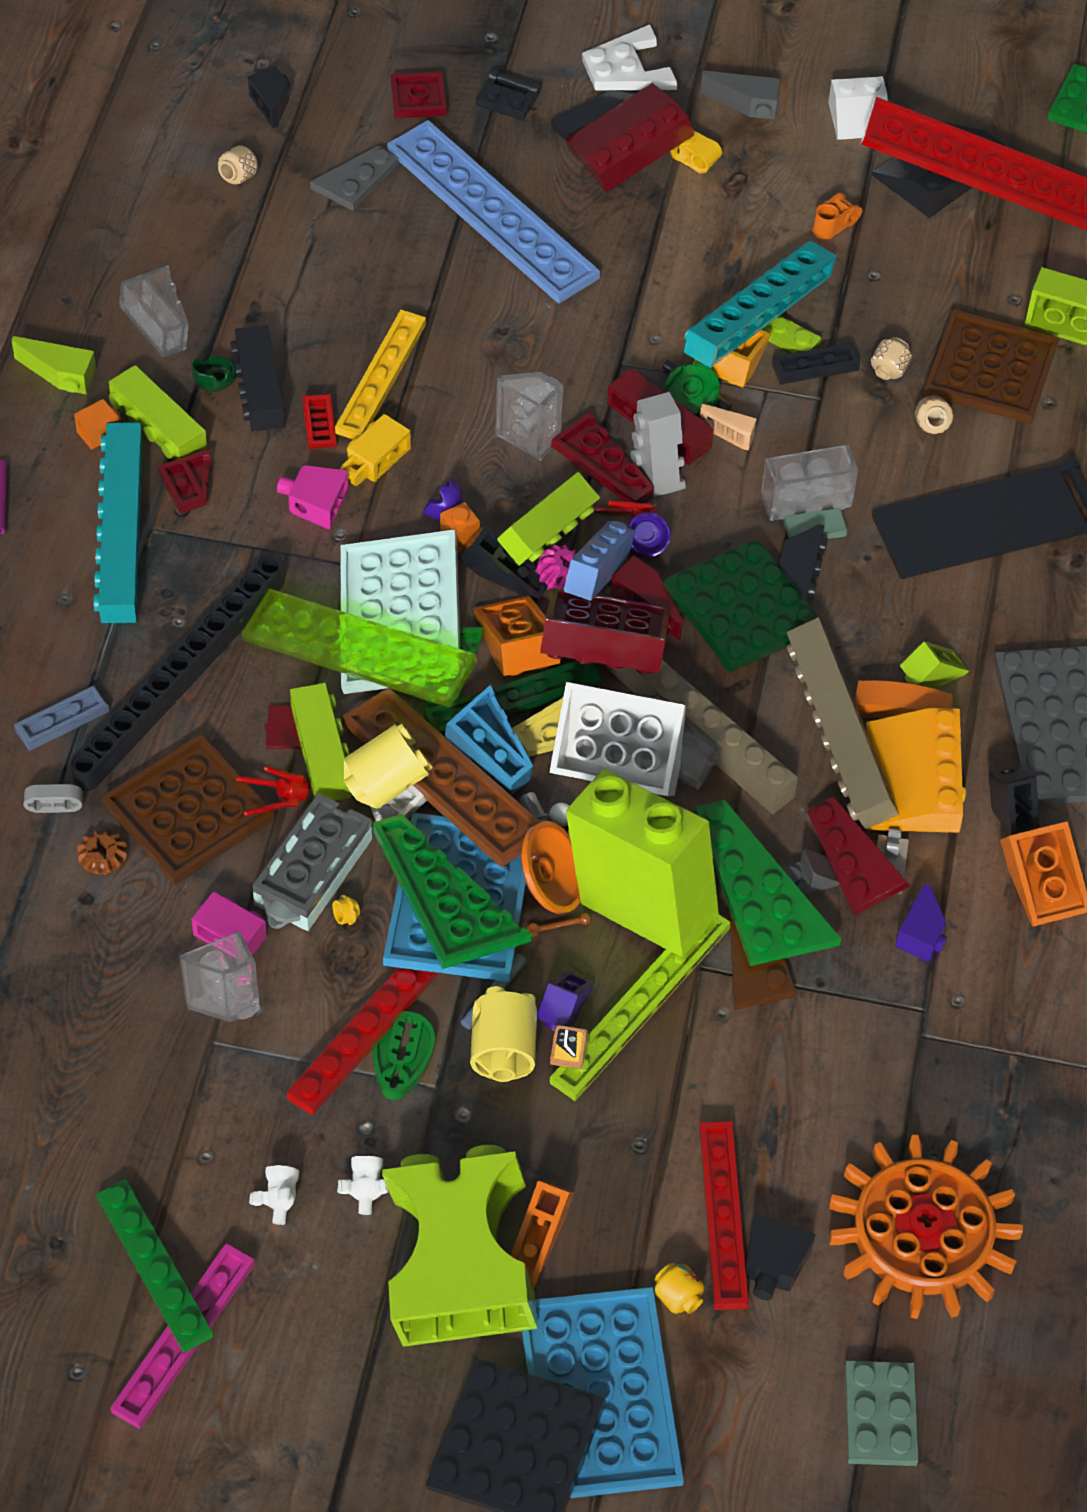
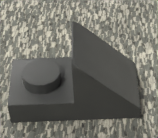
(812, 872)

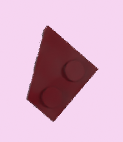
(187, 480)

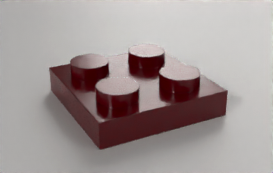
(418, 94)

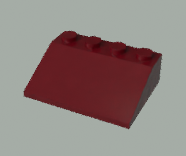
(631, 136)
(605, 631)

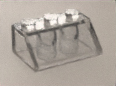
(529, 411)
(221, 979)

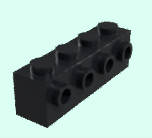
(259, 378)

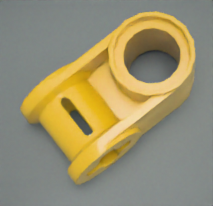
(698, 152)

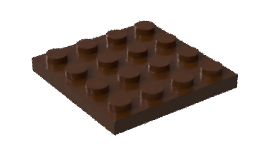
(991, 366)
(186, 808)

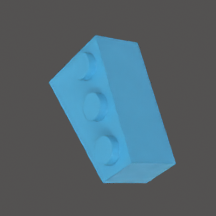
(490, 743)

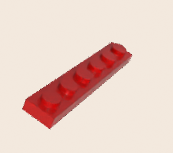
(723, 1216)

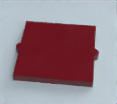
(281, 729)

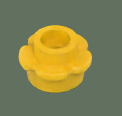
(345, 910)

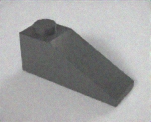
(744, 93)

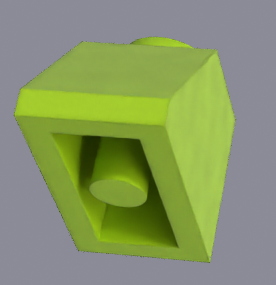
(933, 666)

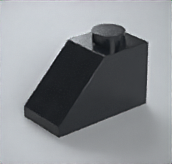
(270, 93)

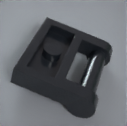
(507, 100)

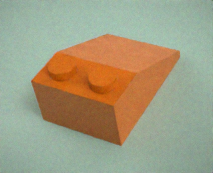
(514, 635)
(1046, 873)

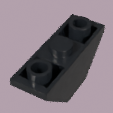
(801, 562)

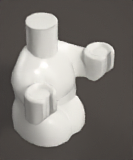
(365, 1182)
(280, 1191)

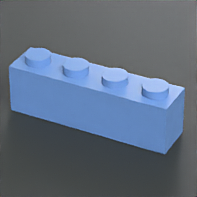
(599, 560)

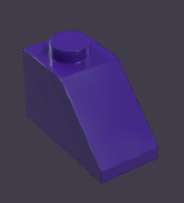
(923, 927)
(564, 1000)

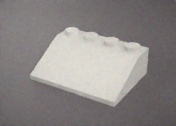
(620, 733)

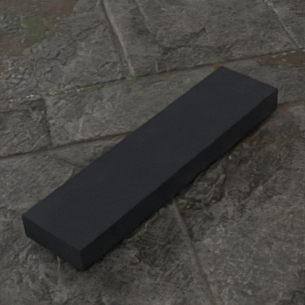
(581, 116)

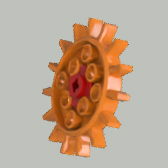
(924, 1226)

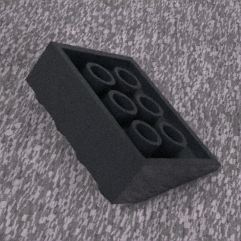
(921, 187)

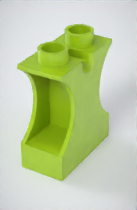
(458, 1274)

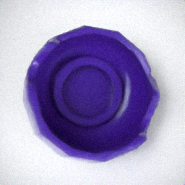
(451, 496)
(651, 534)

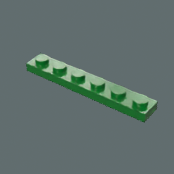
(154, 1266)

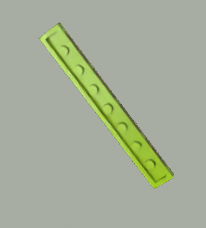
(635, 1010)

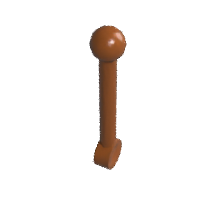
(534, 929)

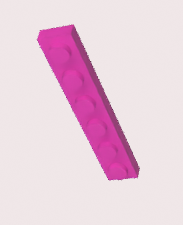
(165, 1358)

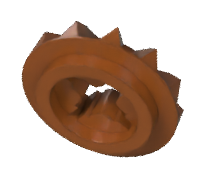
(93, 861)

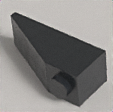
(491, 561)

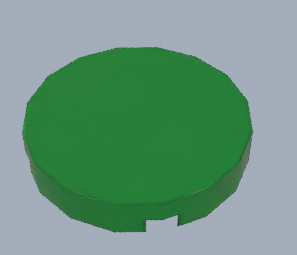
(693, 386)

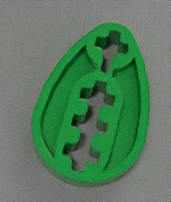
(415, 1063)

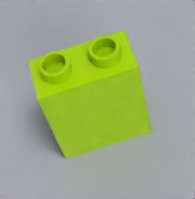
(643, 862)

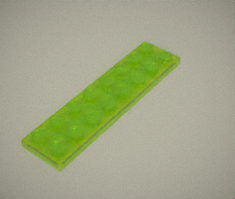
(360, 647)

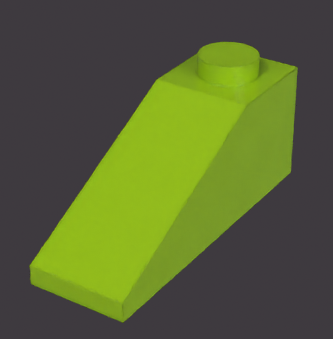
(59, 364)

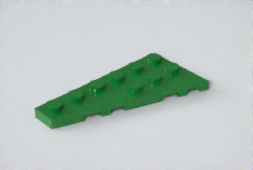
(446, 901)

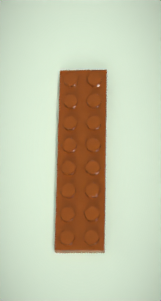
(454, 783)

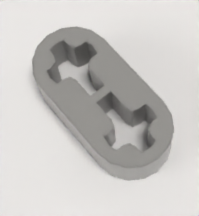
(53, 798)

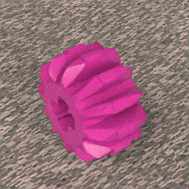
(554, 566)

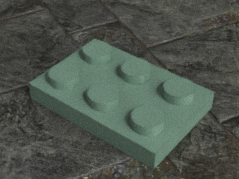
(881, 1413)

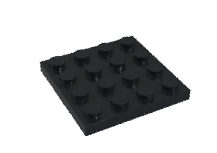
(515, 1441)

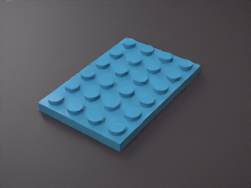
(406, 941)
(614, 1351)

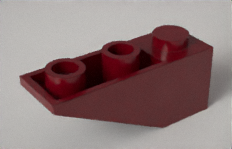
(642, 584)

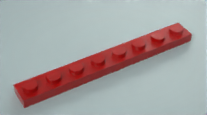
(358, 1038)

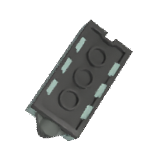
(311, 864)

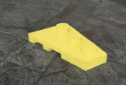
(540, 730)

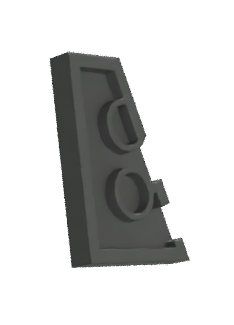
(357, 178)

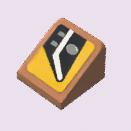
(569, 1047)

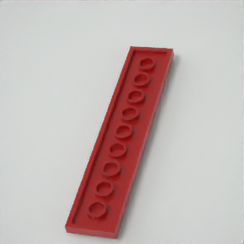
(977, 162)

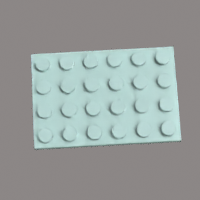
(405, 586)

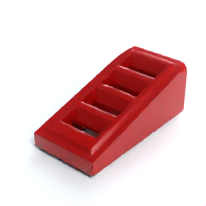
(318, 402)

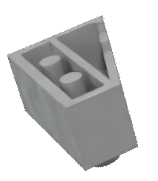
(656, 443)

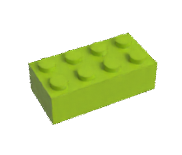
(1059, 306)

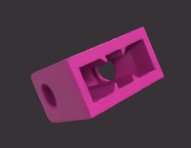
(316, 493)

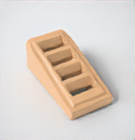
(730, 425)

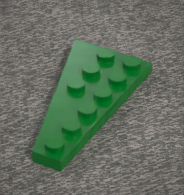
(763, 900)

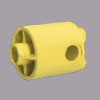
(385, 767)
(504, 1034)

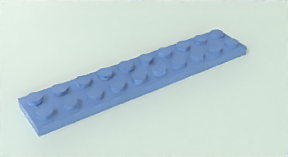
(494, 212)

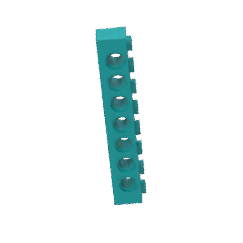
(759, 304)

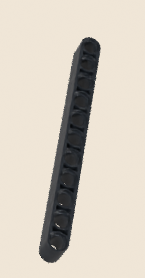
(175, 674)

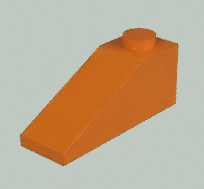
(541, 1227)

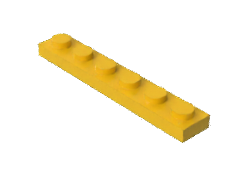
(380, 375)

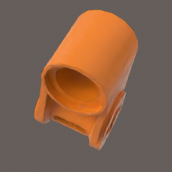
(835, 216)

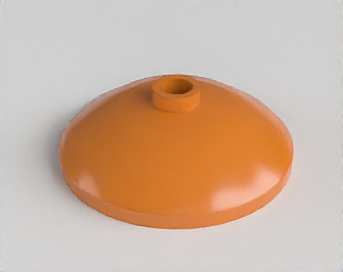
(550, 867)

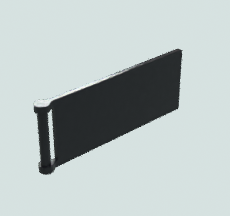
(983, 520)

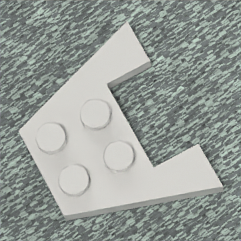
(619, 68)

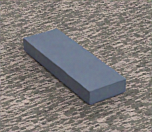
(61, 718)

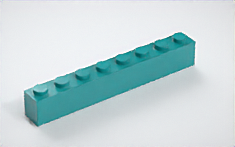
(120, 523)

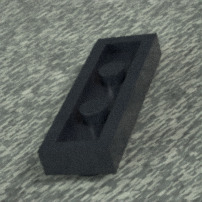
(815, 363)

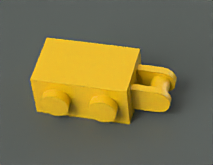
(376, 450)

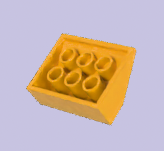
(922, 768)

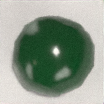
(214, 373)

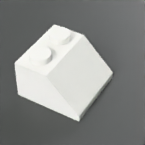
(851, 104)

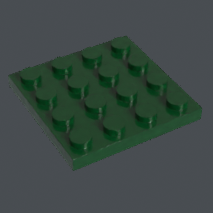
(740, 604)

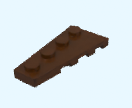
(759, 982)

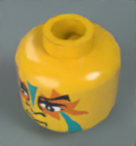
(679, 1288)

